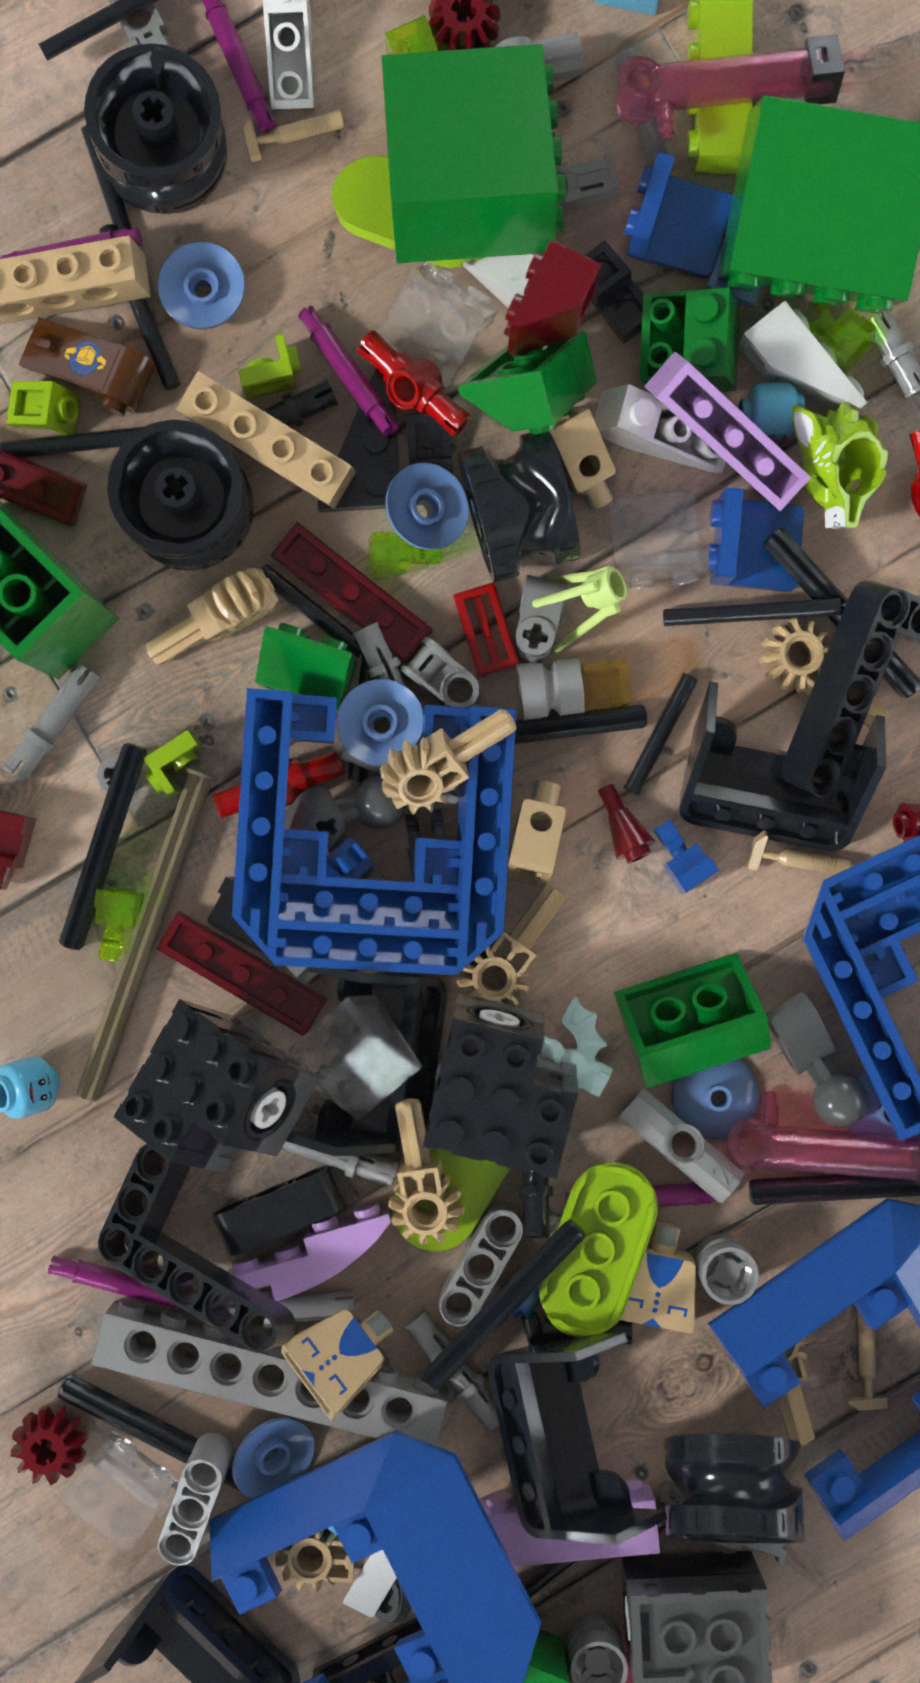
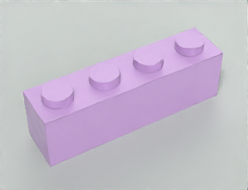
(727, 431)
(528, 1550)

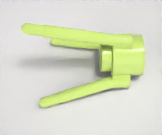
(599, 589)

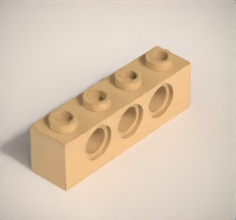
(72, 279)
(266, 439)

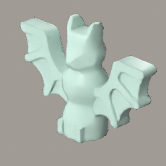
(591, 1073)

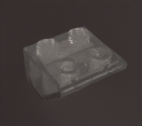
(356, 1055)

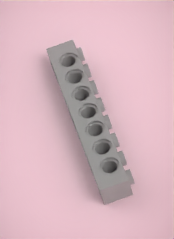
(373, 1417)

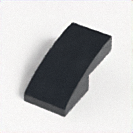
(616, 294)
(428, 441)

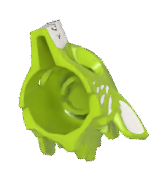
(836, 455)

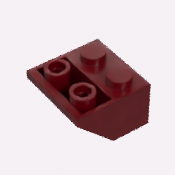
(553, 301)

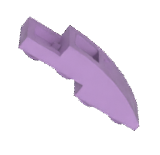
(327, 1251)

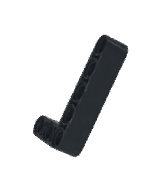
(848, 684)
(181, 1263)

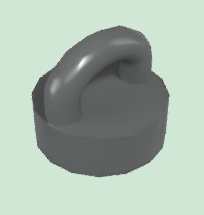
(394, 1606)

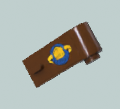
(89, 362)

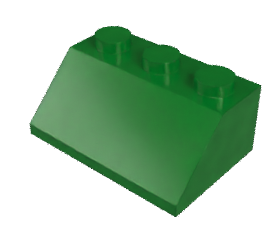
(533, 387)
(693, 1020)

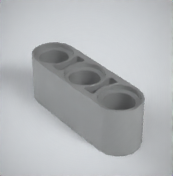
(474, 1283)
(195, 1499)

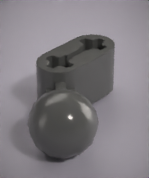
(319, 811)
(806, 1045)

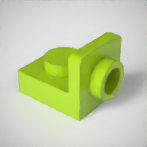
(268, 376)
(43, 406)
(174, 754)

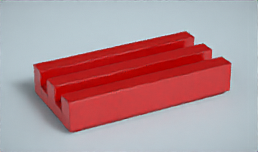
(496, 665)

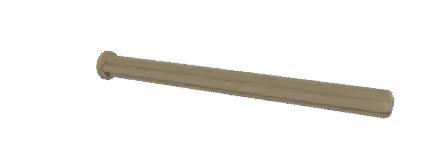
(144, 934)

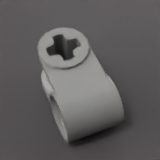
(540, 619)
(439, 674)

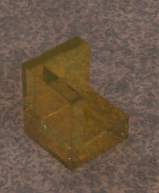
(606, 684)

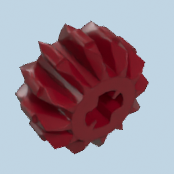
(457, 35)
(34, 1437)

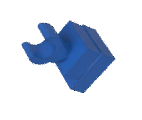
(348, 861)
(688, 865)

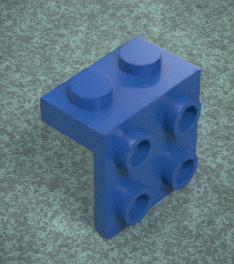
(677, 221)
(738, 546)

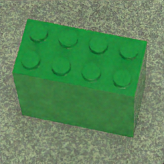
(472, 153)
(825, 206)
(44, 606)

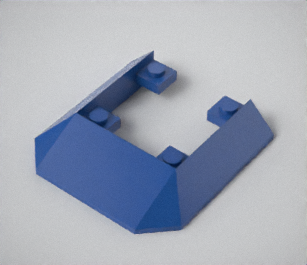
(361, 923)
(860, 960)
(865, 1265)
(435, 1535)

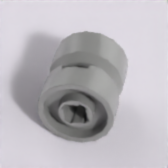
(550, 688)
(726, 1269)
(596, 1650)

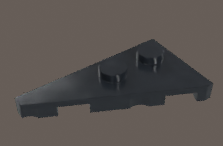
(371, 456)

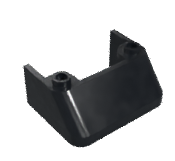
(746, 793)
(418, 1012)
(552, 1447)
(195, 1633)

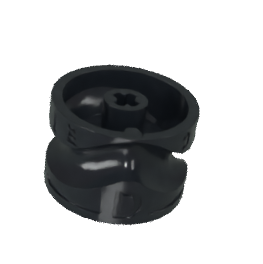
(157, 128)
(181, 495)
(520, 506)
(734, 1489)

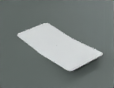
(371, 1585)

